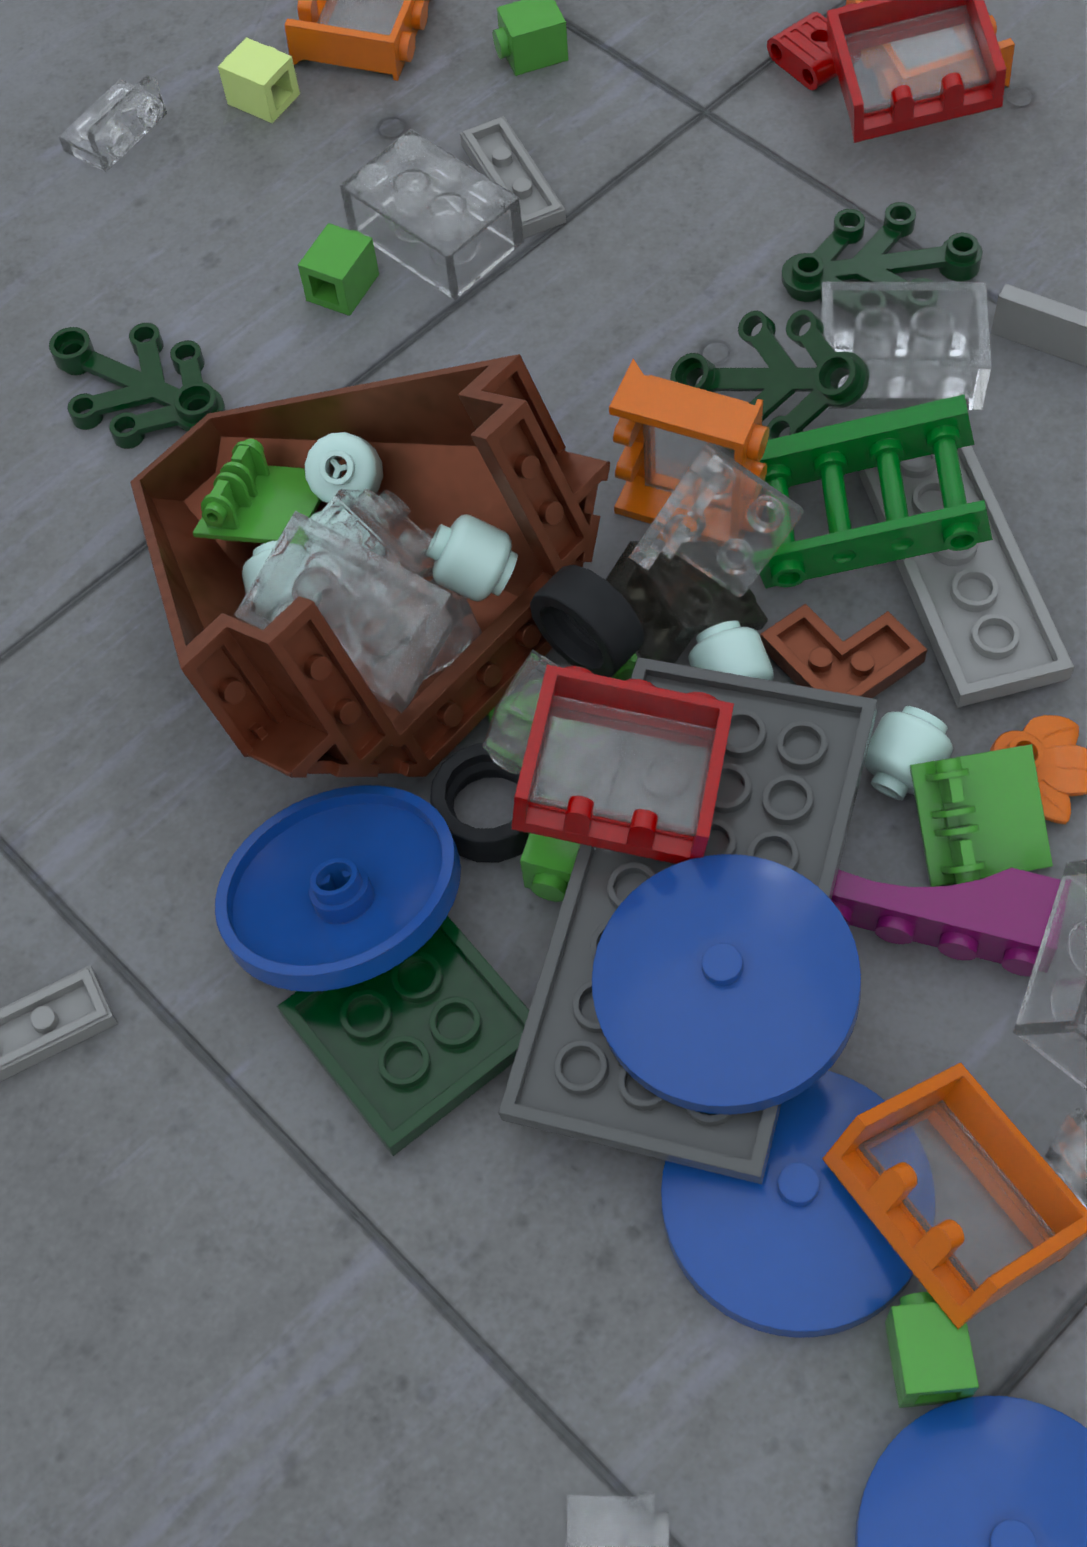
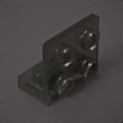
(677, 603)

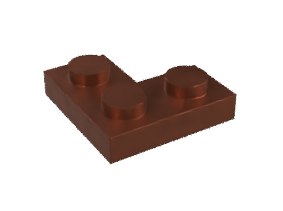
(857, 666)

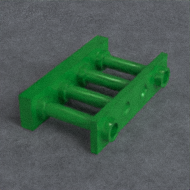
(881, 443)

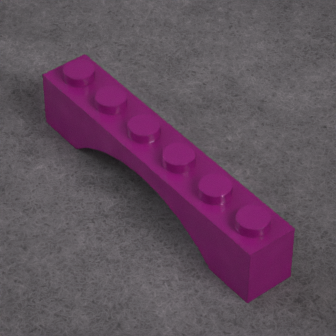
(981, 919)

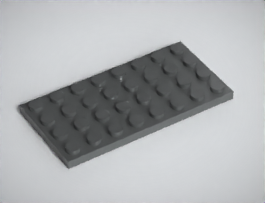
(780, 798)

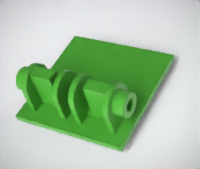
(253, 498)
(980, 815)

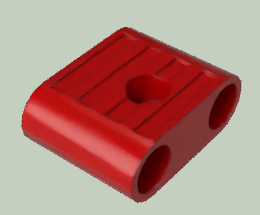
(804, 51)

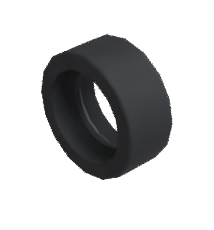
(587, 620)
(475, 844)

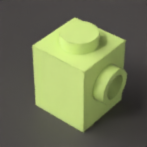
(259, 80)

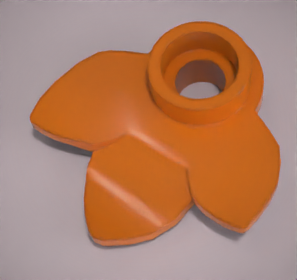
(1058, 761)

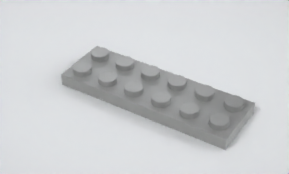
(976, 601)

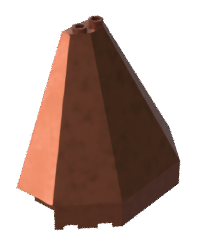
(448, 448)

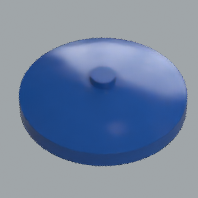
(338, 888)
(727, 984)
(797, 1247)
(980, 1478)

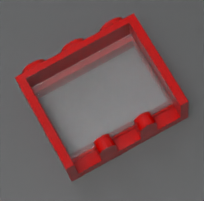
(914, 63)
(622, 765)

